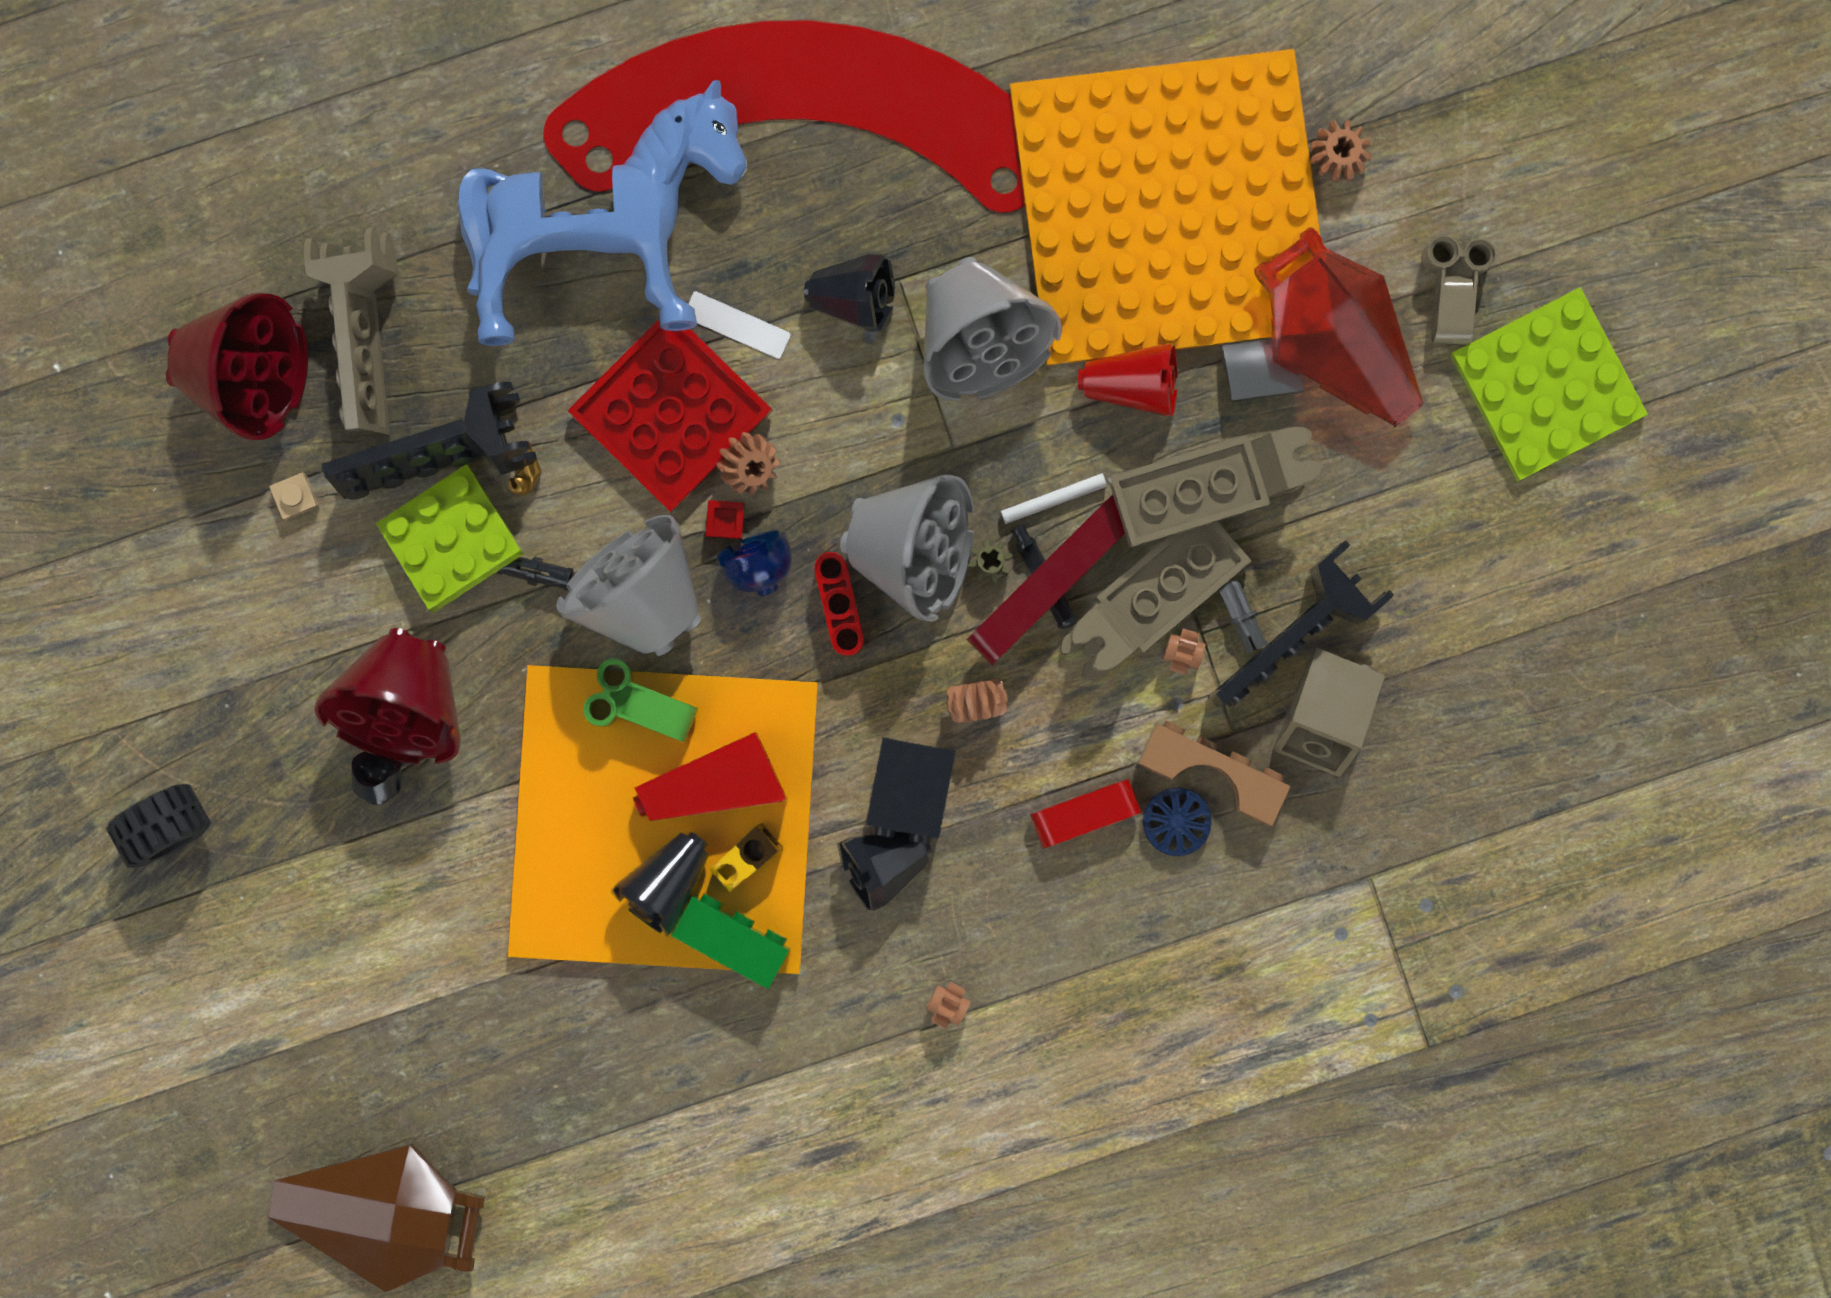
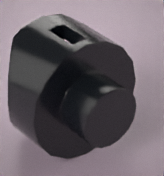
(375, 778)

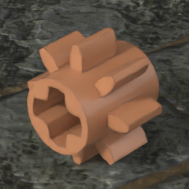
(1184, 651)
(948, 1005)

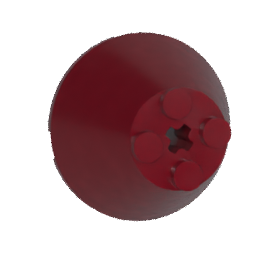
(242, 364)
(396, 701)

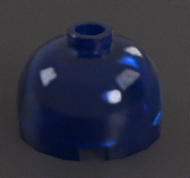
(758, 563)

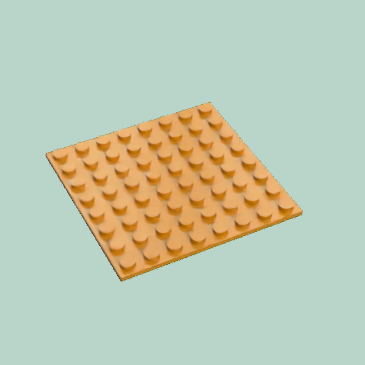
(1162, 199)
(585, 833)

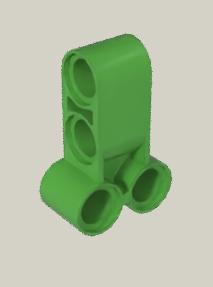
(640, 705)

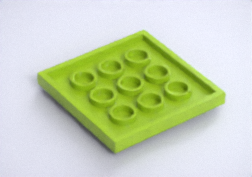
(1548, 384)

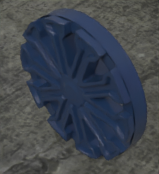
(1177, 821)

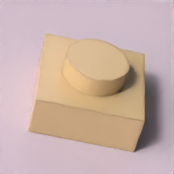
(294, 496)

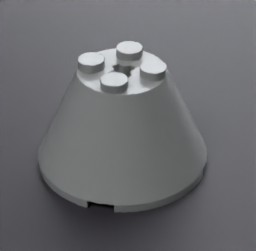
(983, 332)
(914, 543)
(636, 589)

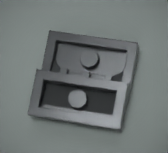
(1254, 374)

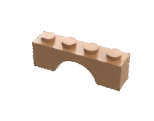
(1255, 792)

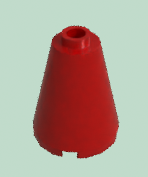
(1134, 379)

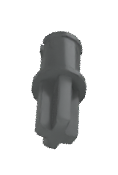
(1242, 616)

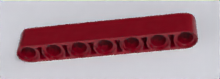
(1048, 583)

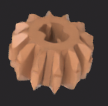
(1346, 138)
(756, 474)
(977, 700)

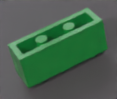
(731, 940)

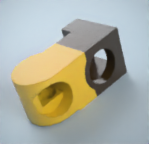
(746, 857)

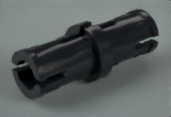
(557, 577)

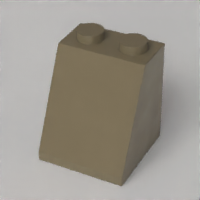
(1329, 712)

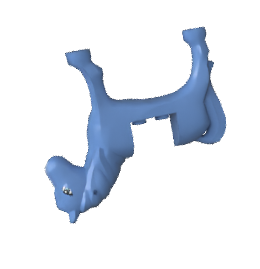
(512, 221)

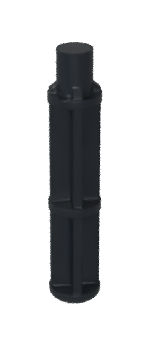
(1033, 559)

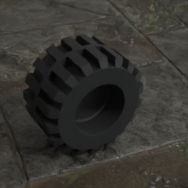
(158, 825)

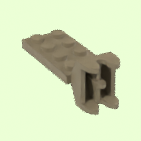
(356, 323)
(1210, 484)
(1154, 596)

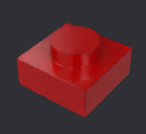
(725, 519)

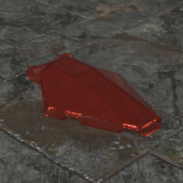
(1340, 330)

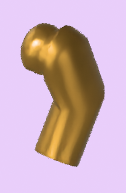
(525, 478)

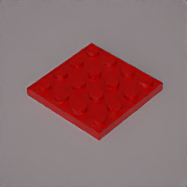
(669, 411)

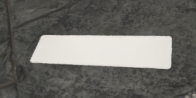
(739, 325)

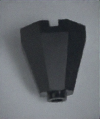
(854, 292)
(881, 865)

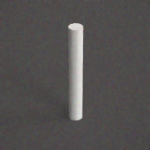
(1053, 498)

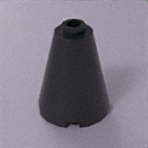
(664, 882)

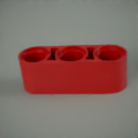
(839, 586)
(1085, 813)

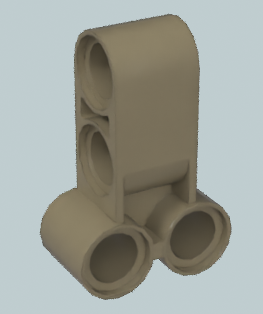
(1455, 288)

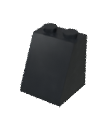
(910, 790)

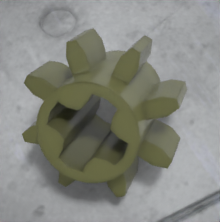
(993, 571)

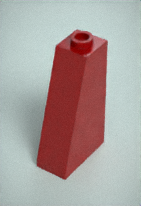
(718, 781)

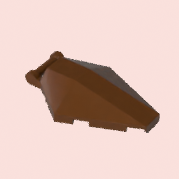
(379, 1215)

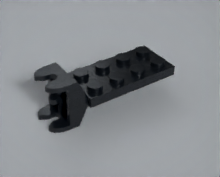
(437, 448)
(1334, 595)

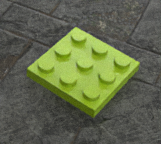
(449, 538)

